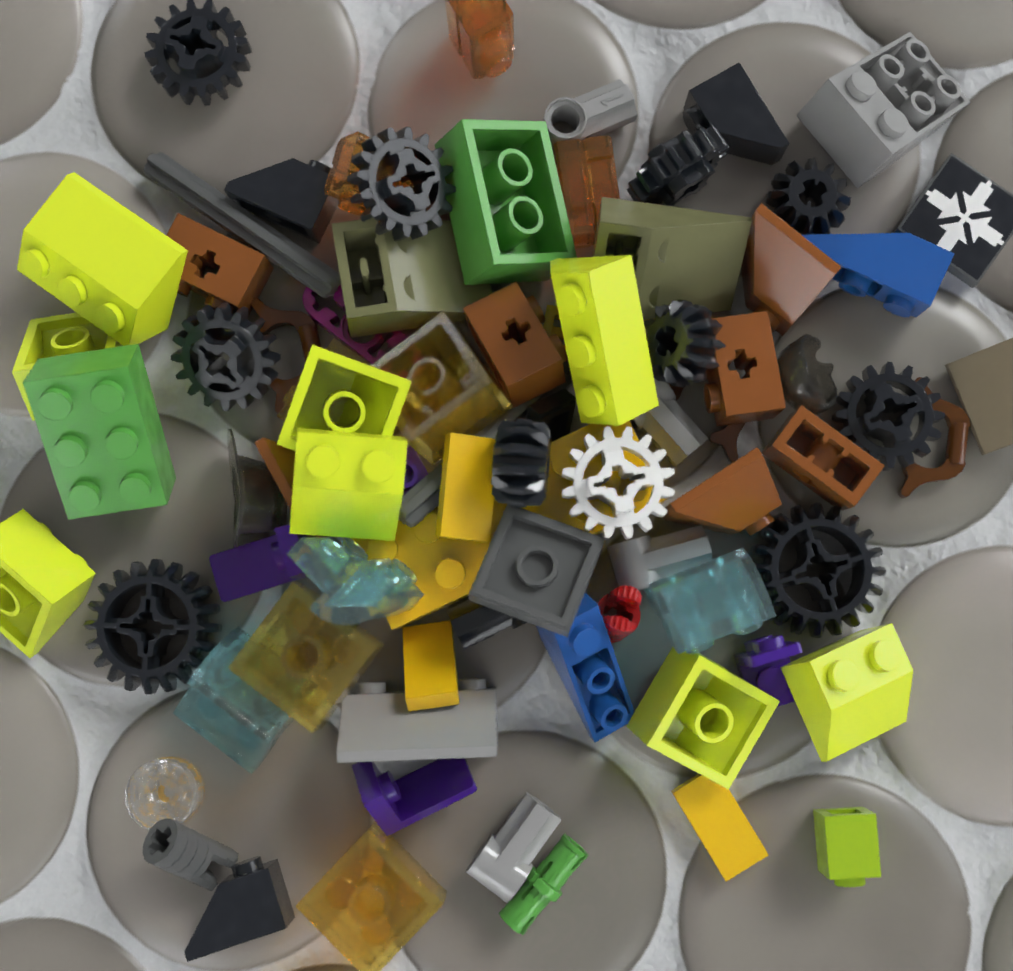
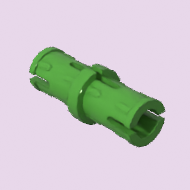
(543, 884)

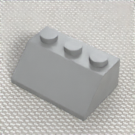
(380, 728)

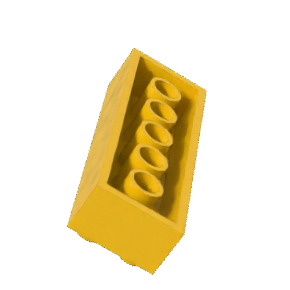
(449, 566)

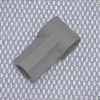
(592, 112)
(670, 426)
(648, 560)
(507, 857)

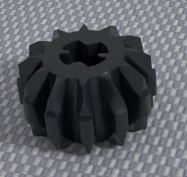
(812, 184)
(682, 342)
(521, 462)

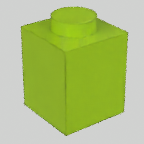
(847, 845)

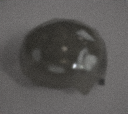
(805, 378)

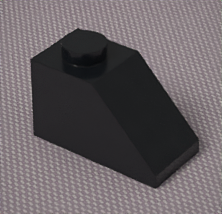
(738, 113)
(288, 196)
(243, 908)

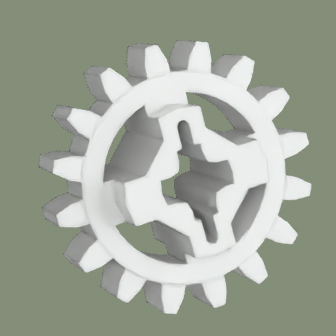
(613, 460)

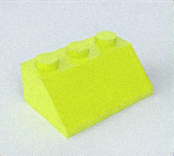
(103, 261)
(604, 338)

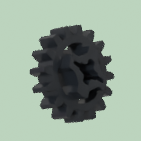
(196, 34)
(398, 158)
(678, 167)
(202, 351)
(881, 398)

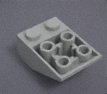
(882, 108)

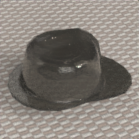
(257, 498)

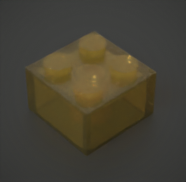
(448, 387)
(304, 660)
(372, 900)

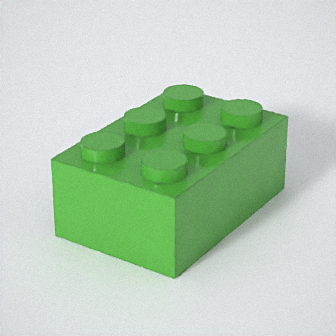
(506, 201)
(101, 431)

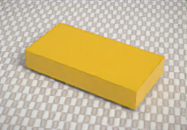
(466, 488)
(430, 666)
(720, 825)

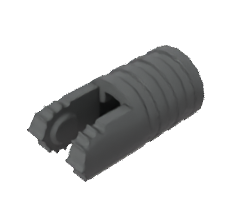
(186, 852)

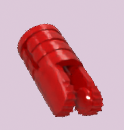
(627, 618)

